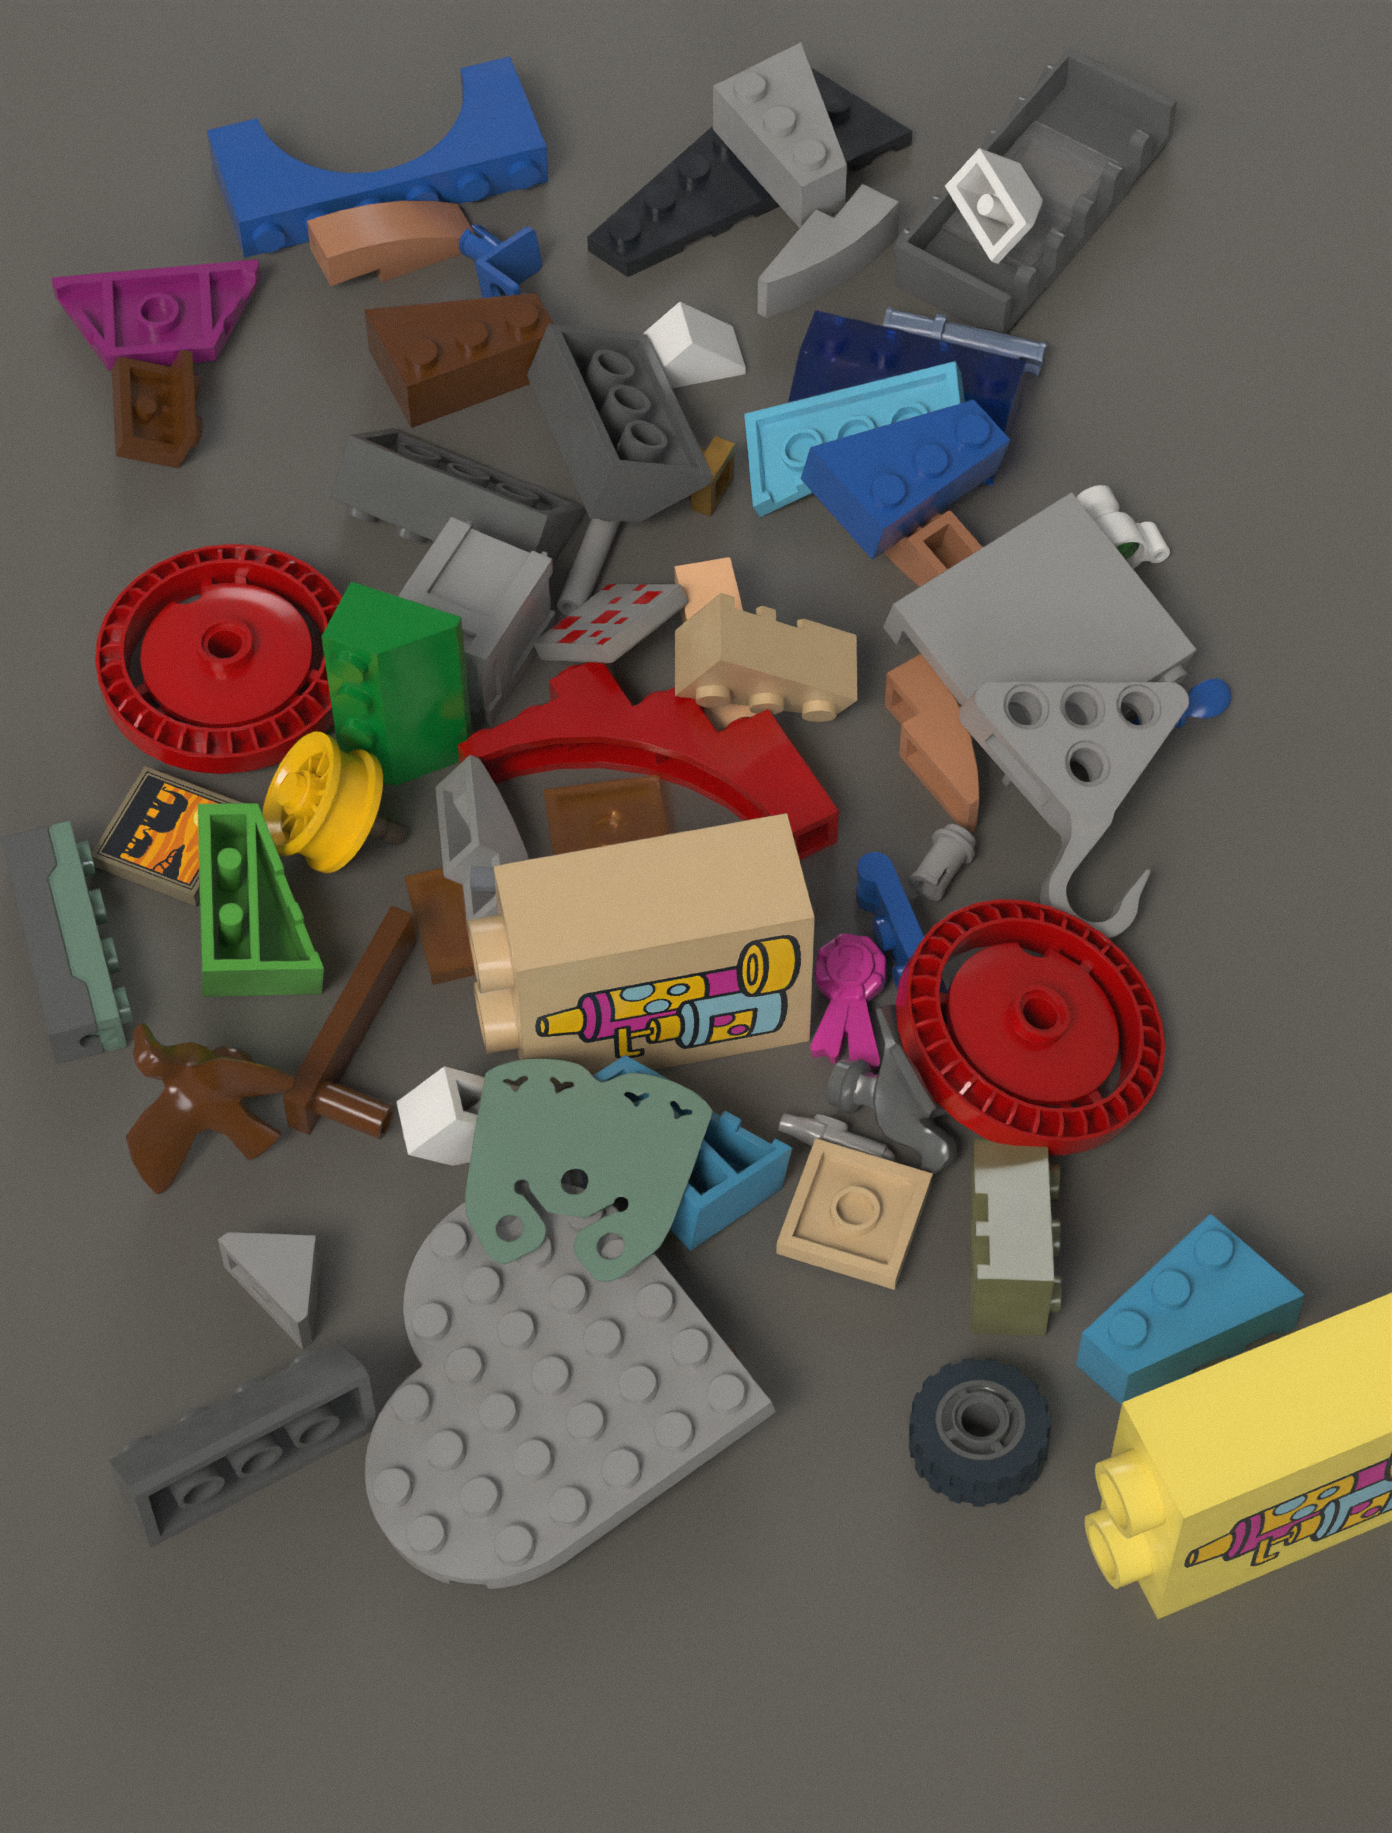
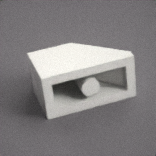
(995, 201)
(442, 1116)

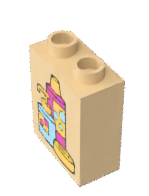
(649, 950)

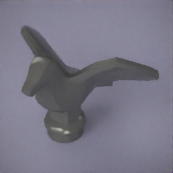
(898, 1098)

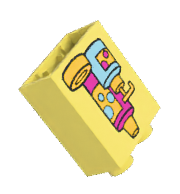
(1250, 1462)

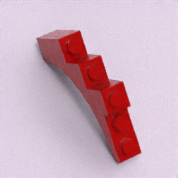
(594, 726)

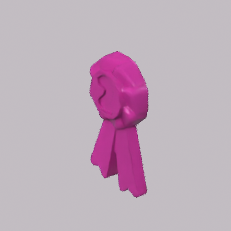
(849, 974)

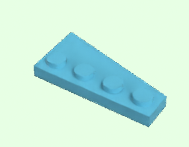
(784, 433)

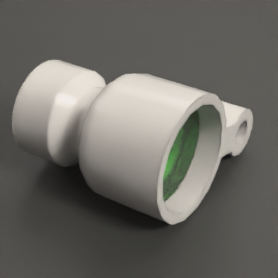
(1133, 540)

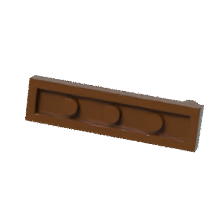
(317, 1080)

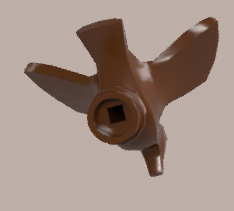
(199, 1094)

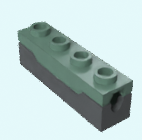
(64, 941)

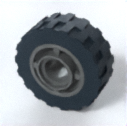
(972, 1466)

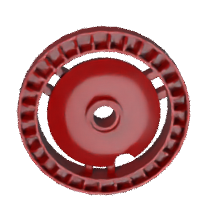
(240, 615)
(1030, 1026)

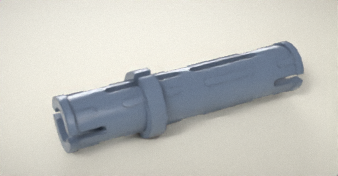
(969, 336)

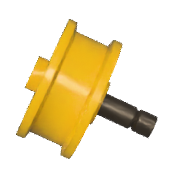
(327, 803)

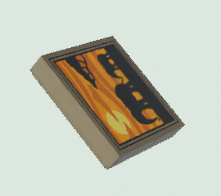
(157, 835)

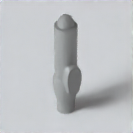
(831, 1131)

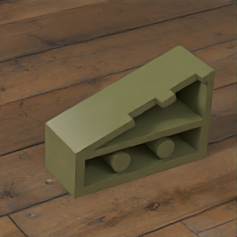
(1012, 1239)

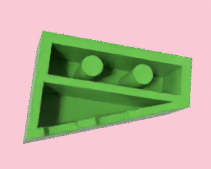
(248, 916)

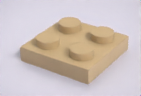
(854, 1214)

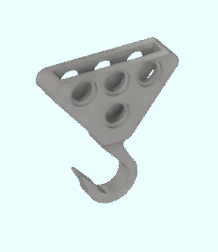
(1106, 745)

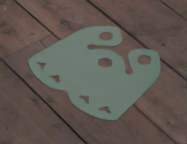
(589, 1128)

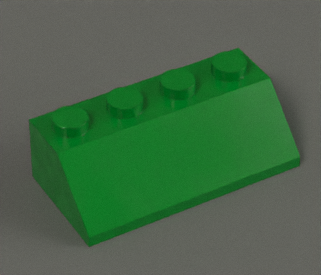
(397, 682)

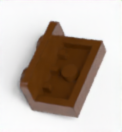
(156, 410)

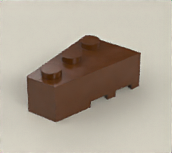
(455, 351)

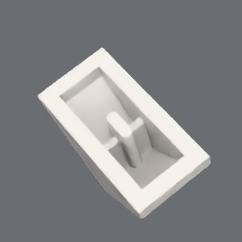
(695, 347)

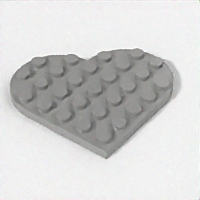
(543, 1402)

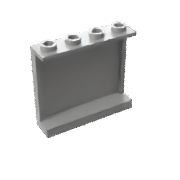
(1043, 608)

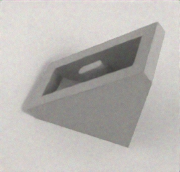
(279, 1275)

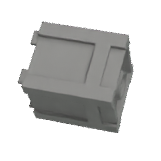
(501, 605)

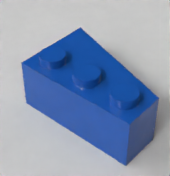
(904, 472)

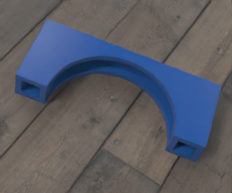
(484, 154)

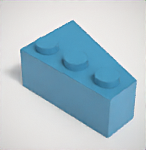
(730, 1172)
(1187, 1311)

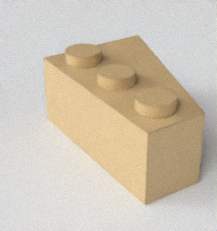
(763, 663)

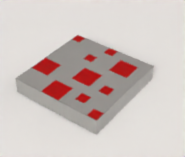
(611, 622)

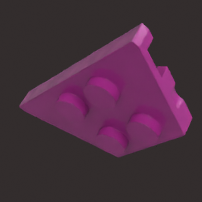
(158, 309)

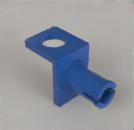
(501, 264)

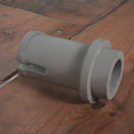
(950, 850)

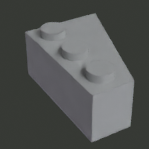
(783, 133)

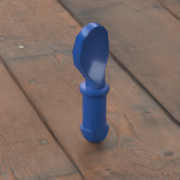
(1205, 701)

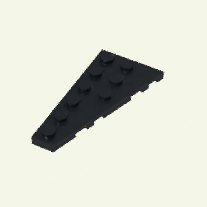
(712, 187)

